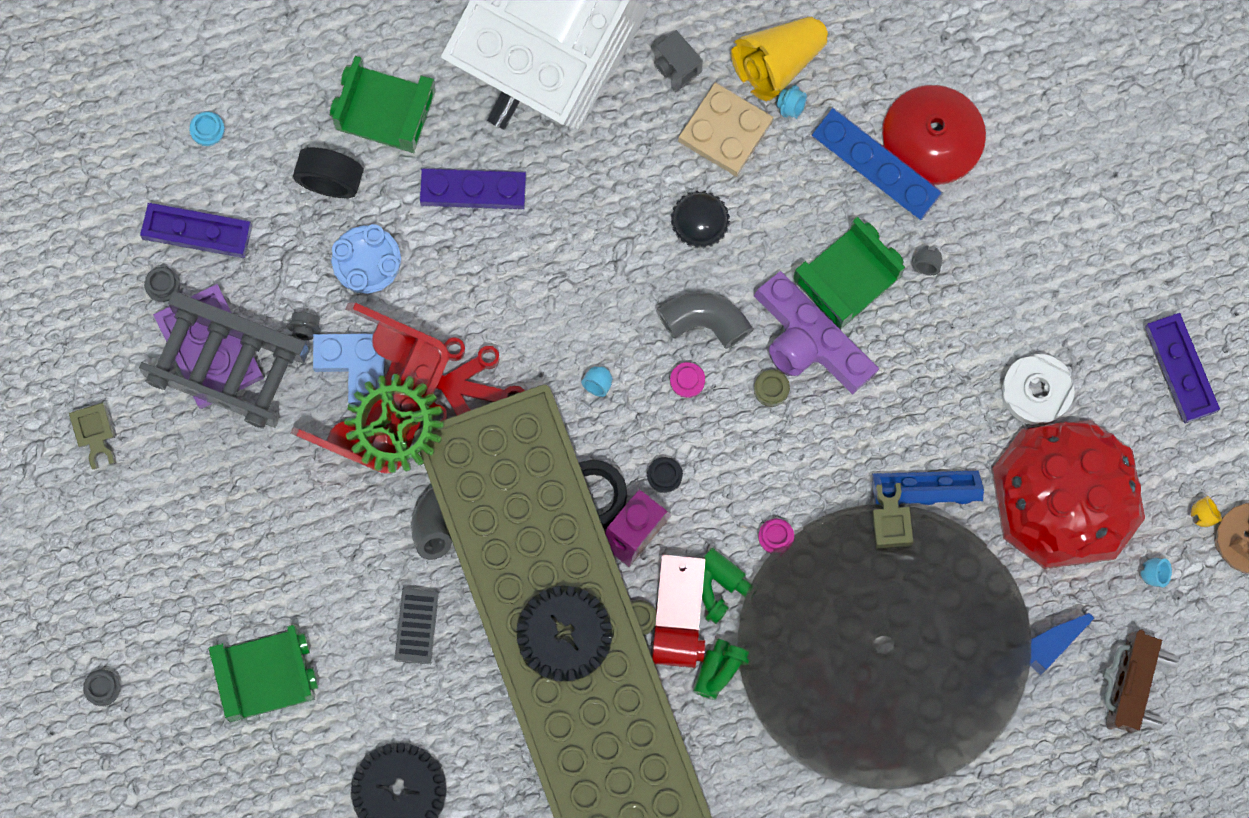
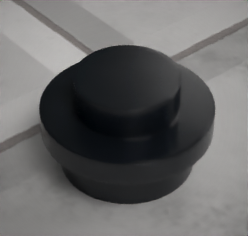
(664, 475)

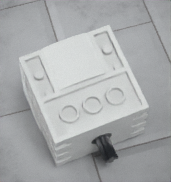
(544, 52)

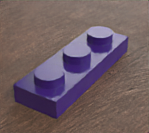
(473, 189)
(196, 230)
(1182, 368)

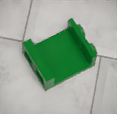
(382, 106)
(850, 273)
(263, 674)

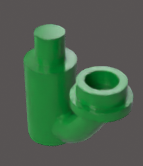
(725, 574)
(719, 668)

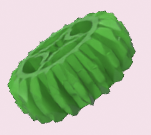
(377, 427)

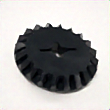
(590, 635)
(392, 763)

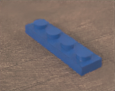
(877, 163)

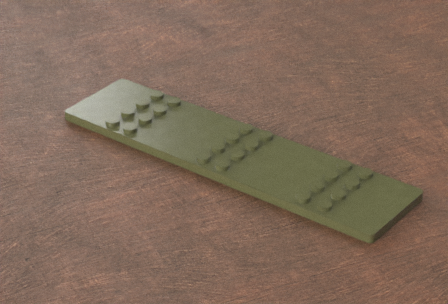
(530, 526)

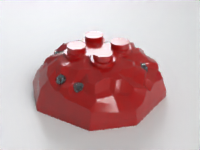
(1068, 494)

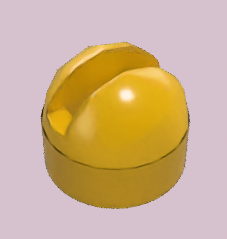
(1206, 511)

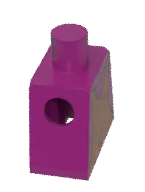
(635, 527)

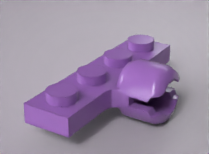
(811, 337)

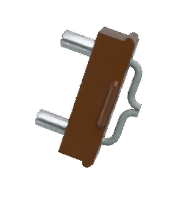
(1134, 682)

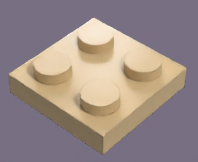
(725, 129)

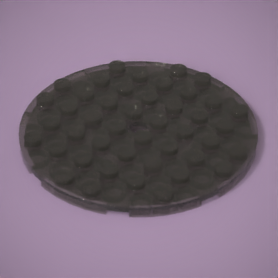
(895, 713)

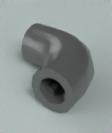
(706, 311)
(429, 528)

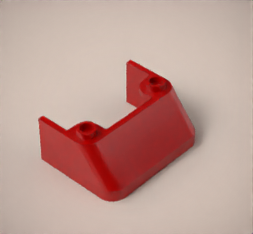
(411, 355)

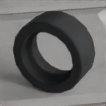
(328, 172)
(610, 473)

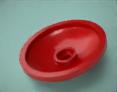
(941, 154)

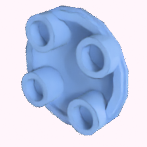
(366, 259)

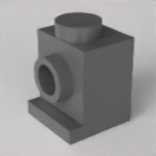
(676, 59)

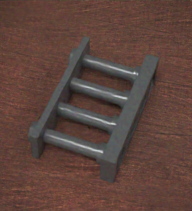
(220, 325)

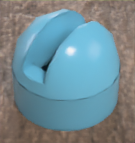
(597, 381)
(1156, 572)

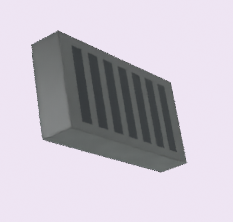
(416, 626)

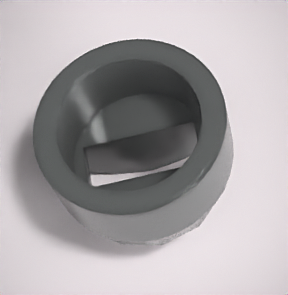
(928, 261)

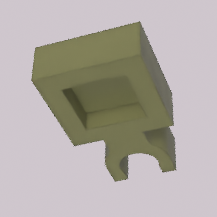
(92, 428)
(892, 523)

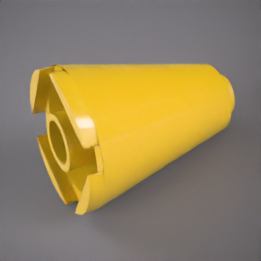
(777, 55)

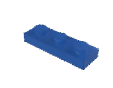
(931, 487)

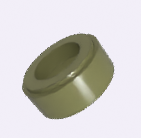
(771, 388)

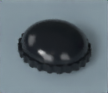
(700, 219)

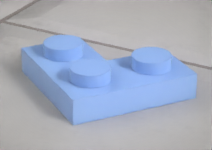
(349, 354)

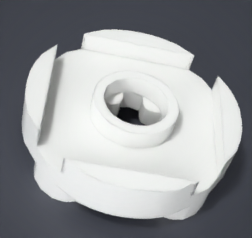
(1019, 398)

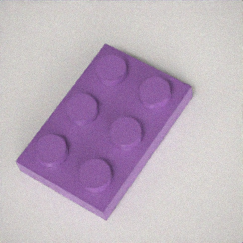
(195, 340)

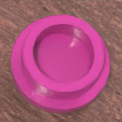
(687, 380)
(775, 534)

